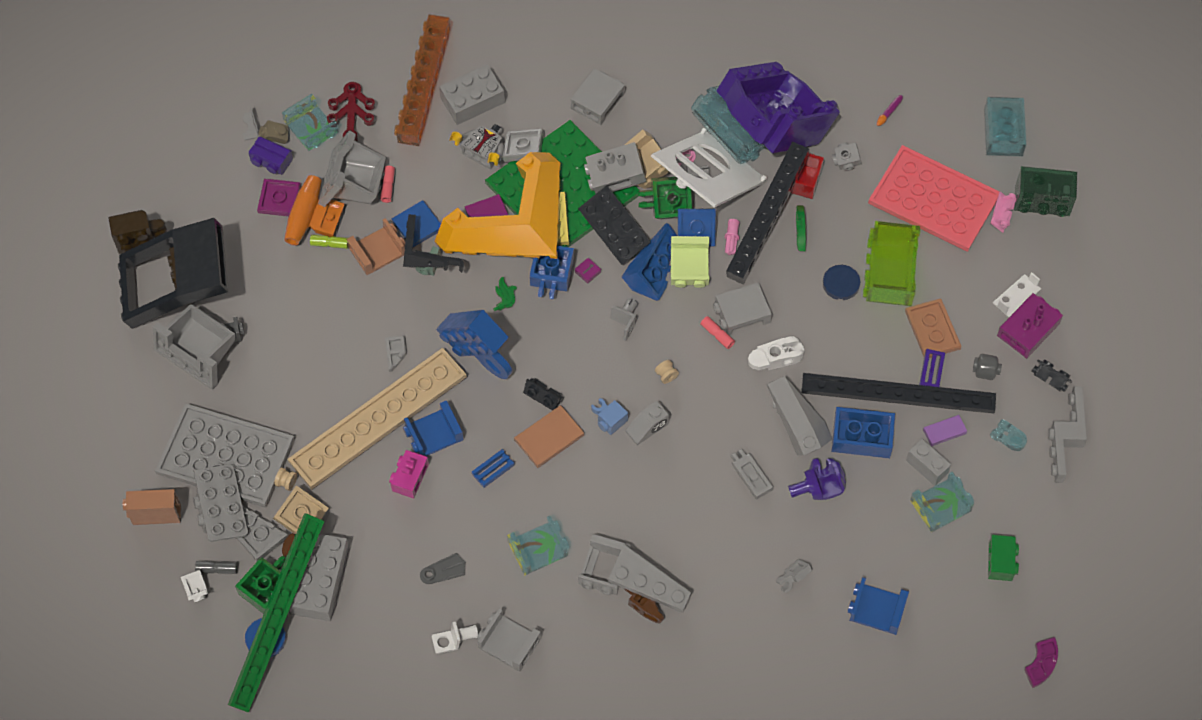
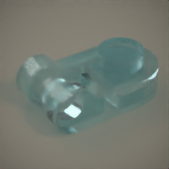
(1015, 440)

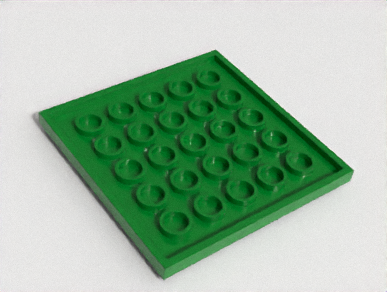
(570, 148)

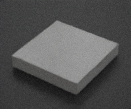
(521, 143)

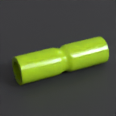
(325, 241)

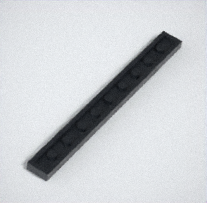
(898, 393)

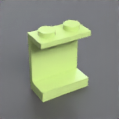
(689, 261)

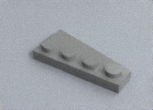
(261, 535)
(645, 579)

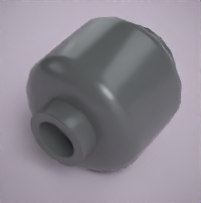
(986, 366)

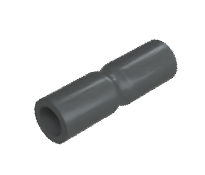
(219, 567)

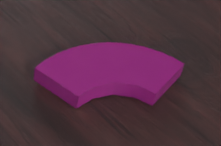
(1044, 662)

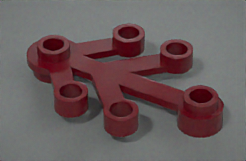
(351, 108)

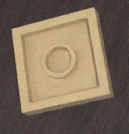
(295, 506)

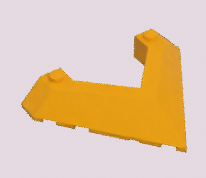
(527, 234)

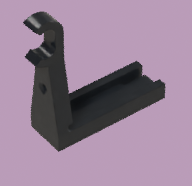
(425, 259)

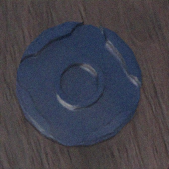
(841, 282)

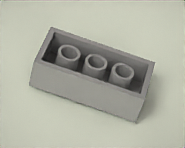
(321, 579)

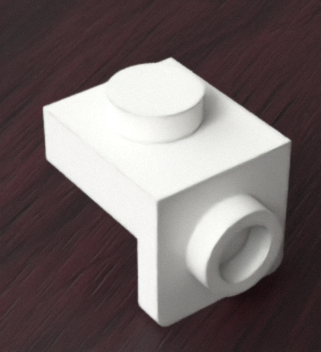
(194, 586)

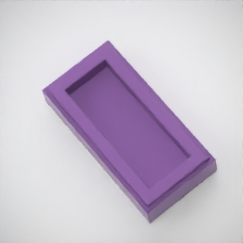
(945, 430)

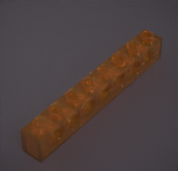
(412, 133)

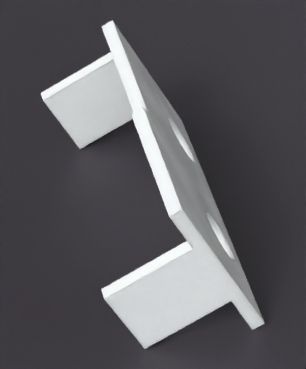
(1017, 295)

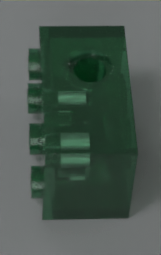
(1045, 191)

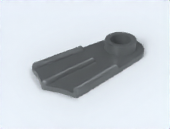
(444, 569)

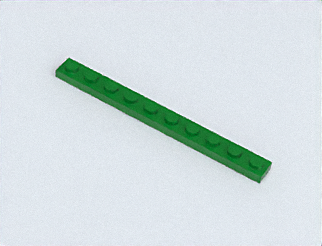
(276, 613)

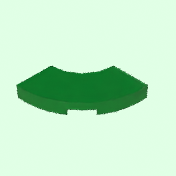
(800, 228)

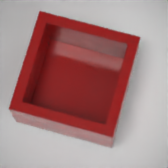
(809, 177)

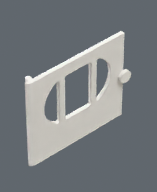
(714, 190)

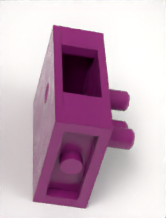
(1030, 325)

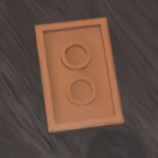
(933, 327)
(549, 436)

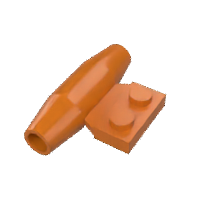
(308, 213)

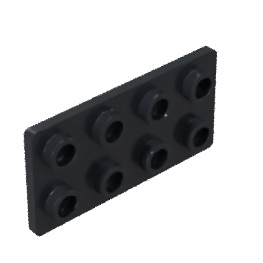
(614, 225)

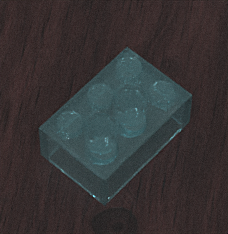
(1005, 126)

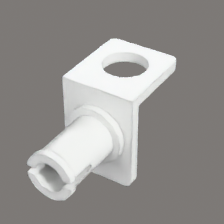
(454, 637)

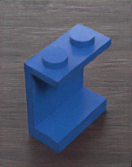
(434, 431)
(877, 607)

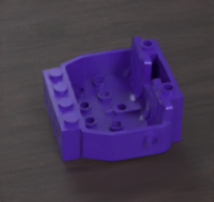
(776, 106)

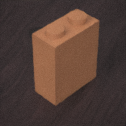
(152, 507)

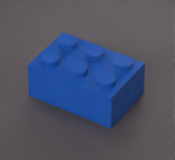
(863, 432)

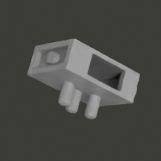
(615, 168)

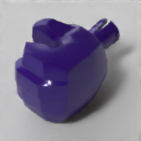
(820, 482)

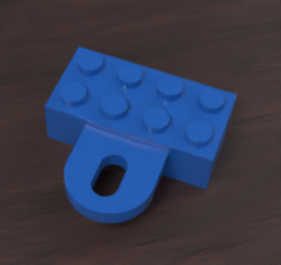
(478, 336)

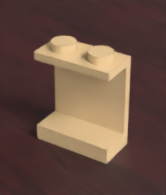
(646, 147)

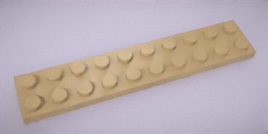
(376, 418)

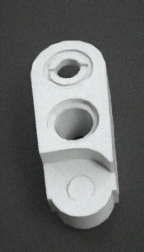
(762, 358)

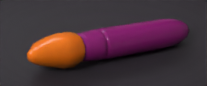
(895, 103)

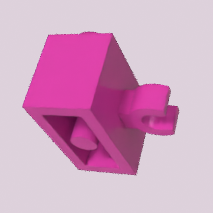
(409, 474)

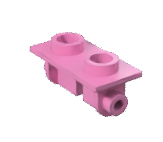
(1002, 213)

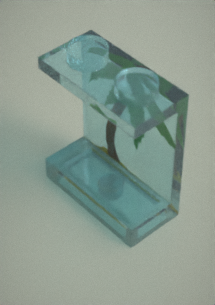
(309, 123)
(942, 503)
(538, 546)

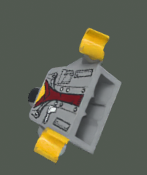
(481, 145)

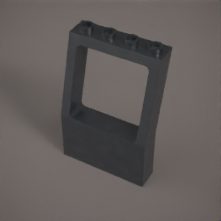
(198, 268)

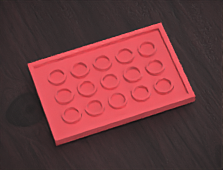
(934, 198)

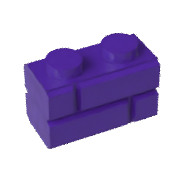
(270, 155)

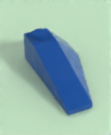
(650, 267)

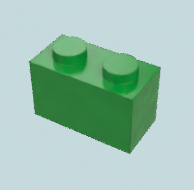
(1002, 558)

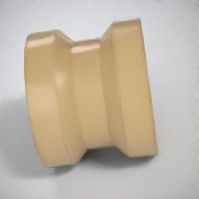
(666, 371)
(285, 479)

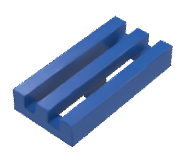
(505, 458)

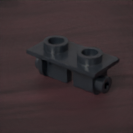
(1059, 378)
(538, 392)

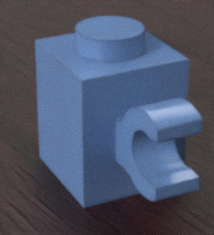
(611, 416)

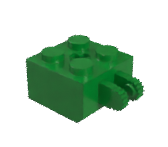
(661, 204)
(260, 576)

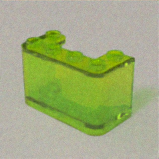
(891, 263)

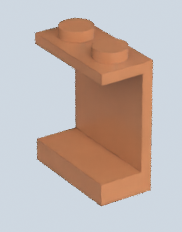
(377, 248)

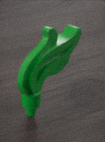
(506, 294)

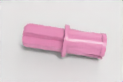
(731, 236)

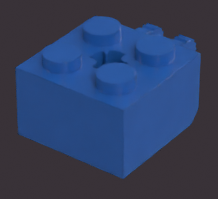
(552, 272)

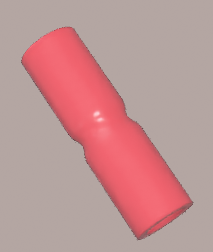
(387, 187)
(716, 331)

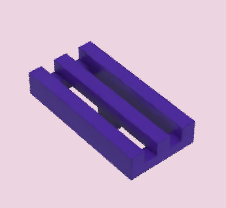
(924, 368)

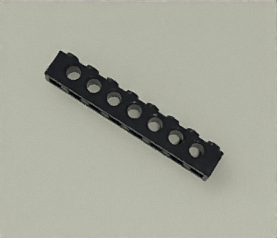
(767, 213)

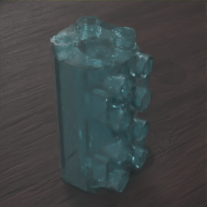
(716, 118)

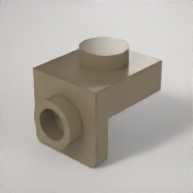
(274, 132)

